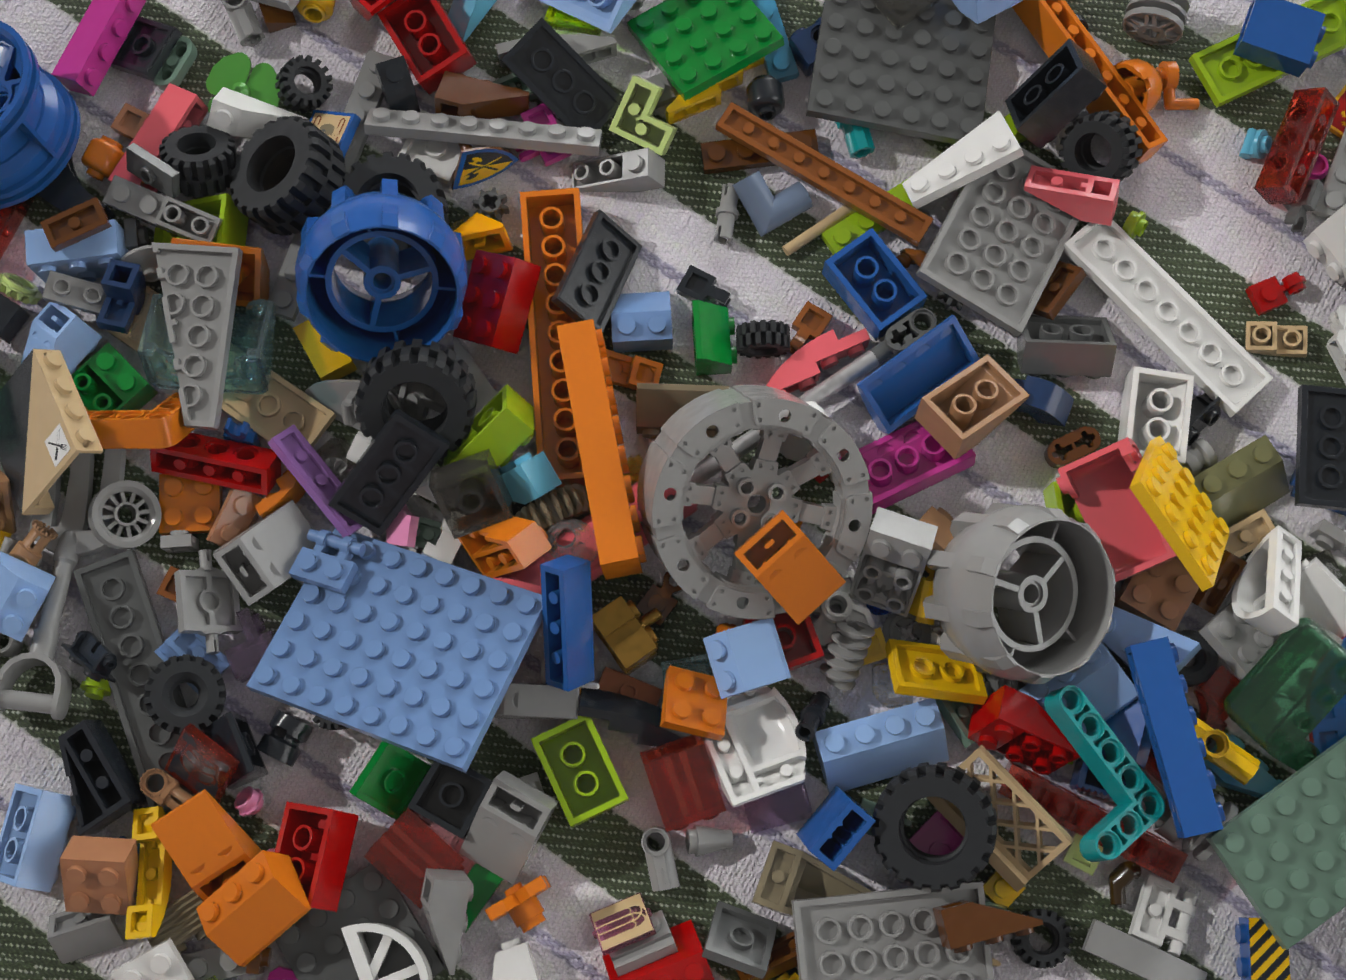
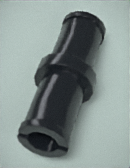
(812, 716)

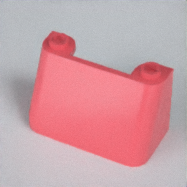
(1108, 505)

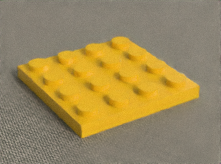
(1180, 512)

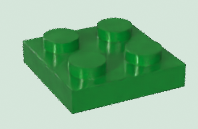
(390, 779)

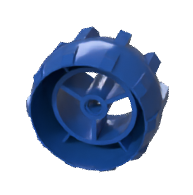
(367, 323)

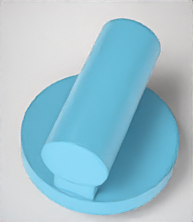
(1256, 144)

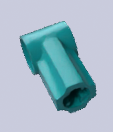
(857, 139)

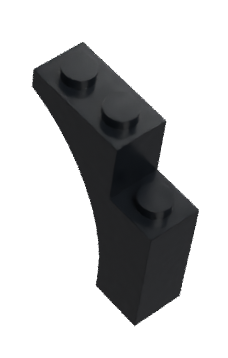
(67, 192)

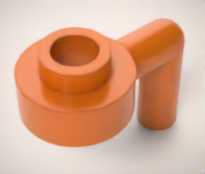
(1170, 78)

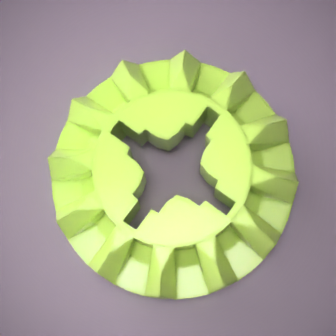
(19, 288)

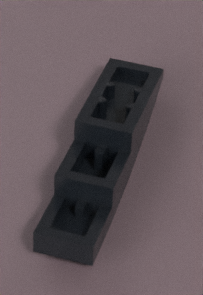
(627, 716)

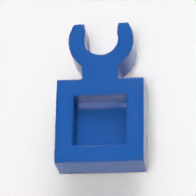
(240, 433)

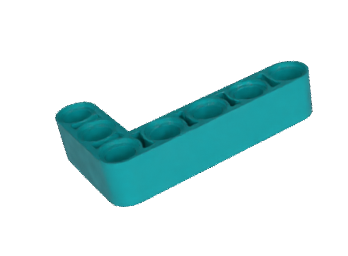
(1108, 773)

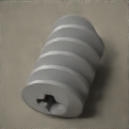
(846, 653)

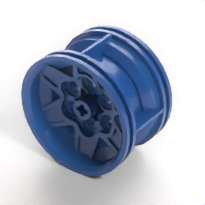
(36, 122)

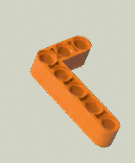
(141, 428)

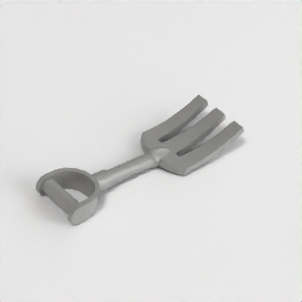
(72, 542)

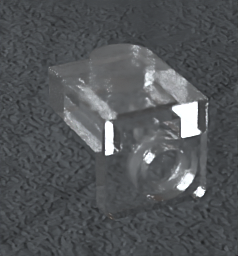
(883, 687)

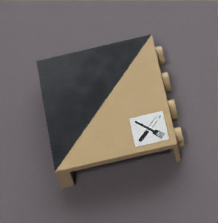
(42, 428)

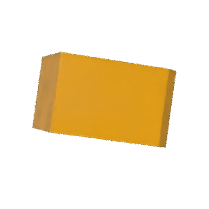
(483, 234)

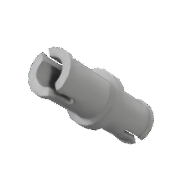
(726, 214)

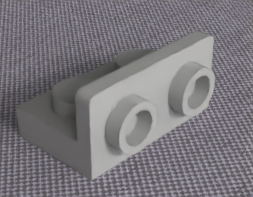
(74, 292)

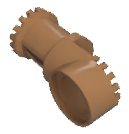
(31, 552)
(167, 794)

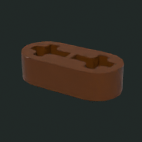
(1069, 440)

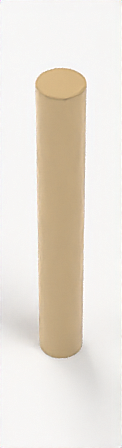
(817, 229)

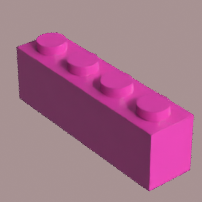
(96, 44)

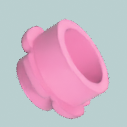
(249, 801)

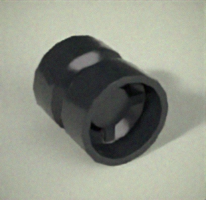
(285, 749)

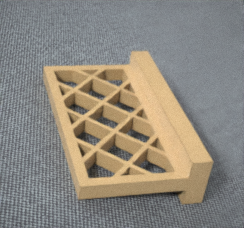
(1004, 858)

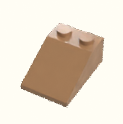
(970, 406)

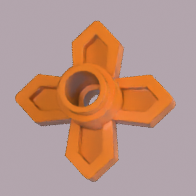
(521, 904)

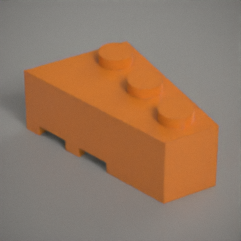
(506, 546)

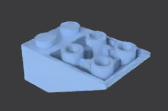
(61, 330)

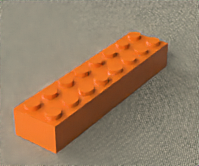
(601, 457)

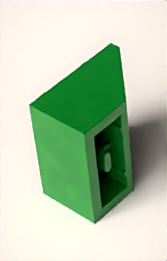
(111, 382)

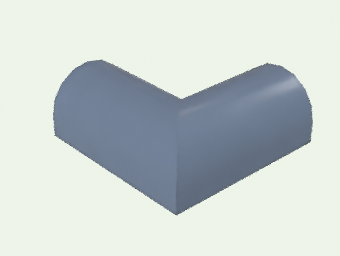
(771, 210)

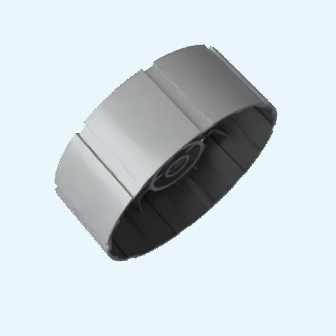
(684, 444)

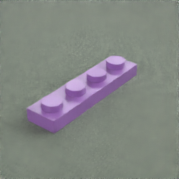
(312, 475)

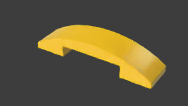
(153, 877)

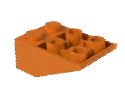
(789, 567)
(204, 843)

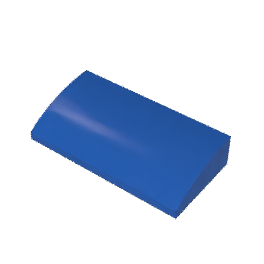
(898, 385)

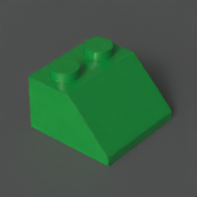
(712, 339)

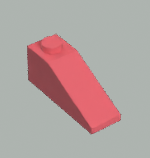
(1077, 194)

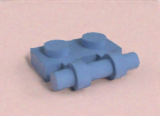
(325, 570)

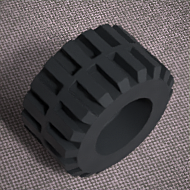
(1119, 135)
(202, 158)

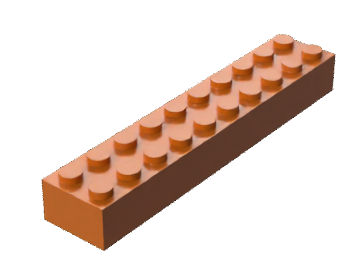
(550, 237)

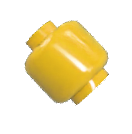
(316, 10)

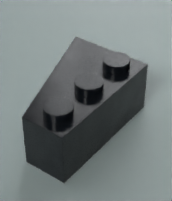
(98, 777)

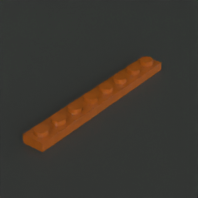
(824, 174)

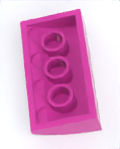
(908, 464)

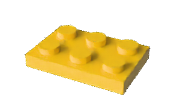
(929, 673)

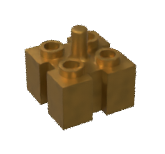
(627, 634)

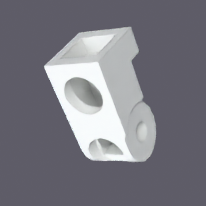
(445, 548)

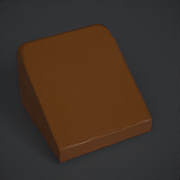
(277, 18)

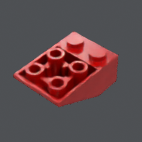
(1020, 731)

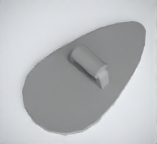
(340, 398)

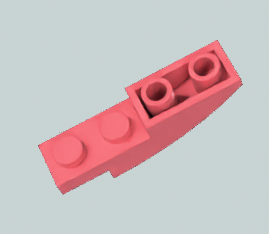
(802, 367)

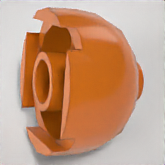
(1142, 80)

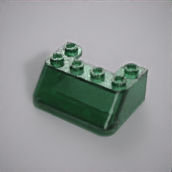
(1291, 692)

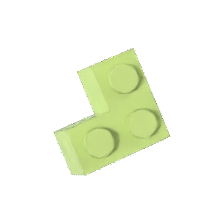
(635, 117)

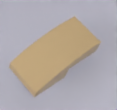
(1275, 339)

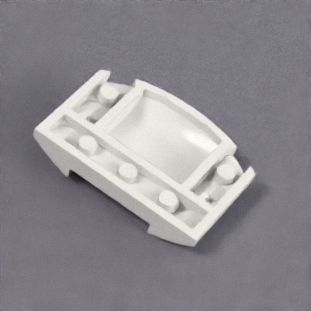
(758, 747)

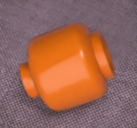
(102, 157)

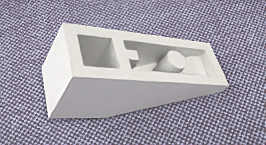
(242, 114)

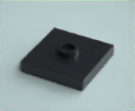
(146, 48)

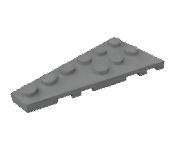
(199, 316)

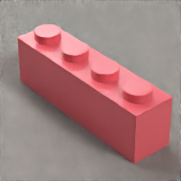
(173, 111)

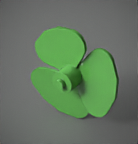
(233, 73)

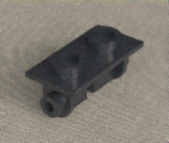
(1203, 413)
(92, 656)

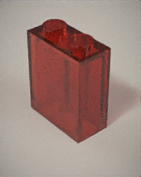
(683, 782)
(408, 850)

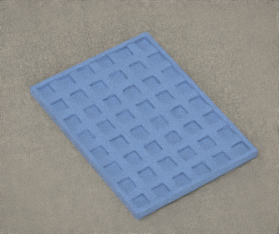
(405, 654)

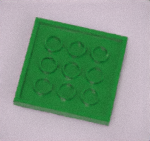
(704, 40)

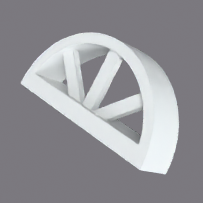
(1270, 581)
(367, 968)

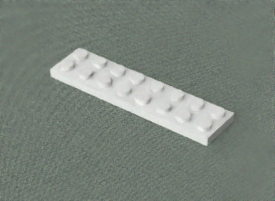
(1168, 314)

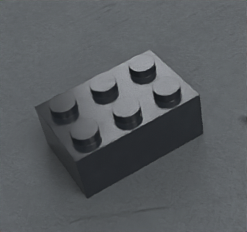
(1055, 94)

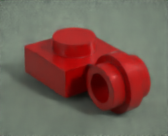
(1270, 295)

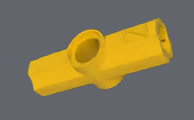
(1228, 755)

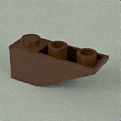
(478, 98)
(968, 922)

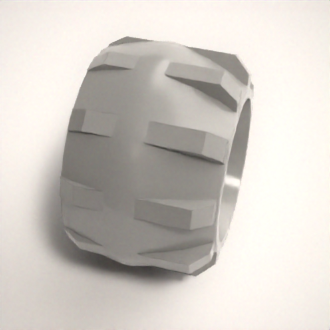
(1049, 603)

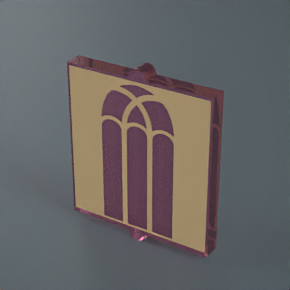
(622, 924)

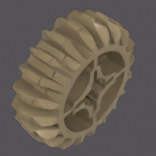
(557, 505)

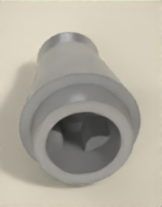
(706, 840)

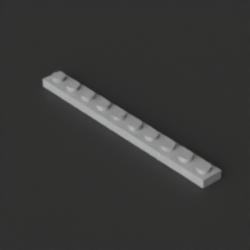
(365, 95)

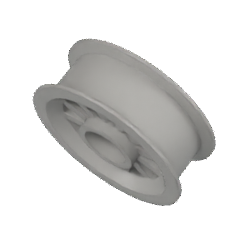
(146, 498)

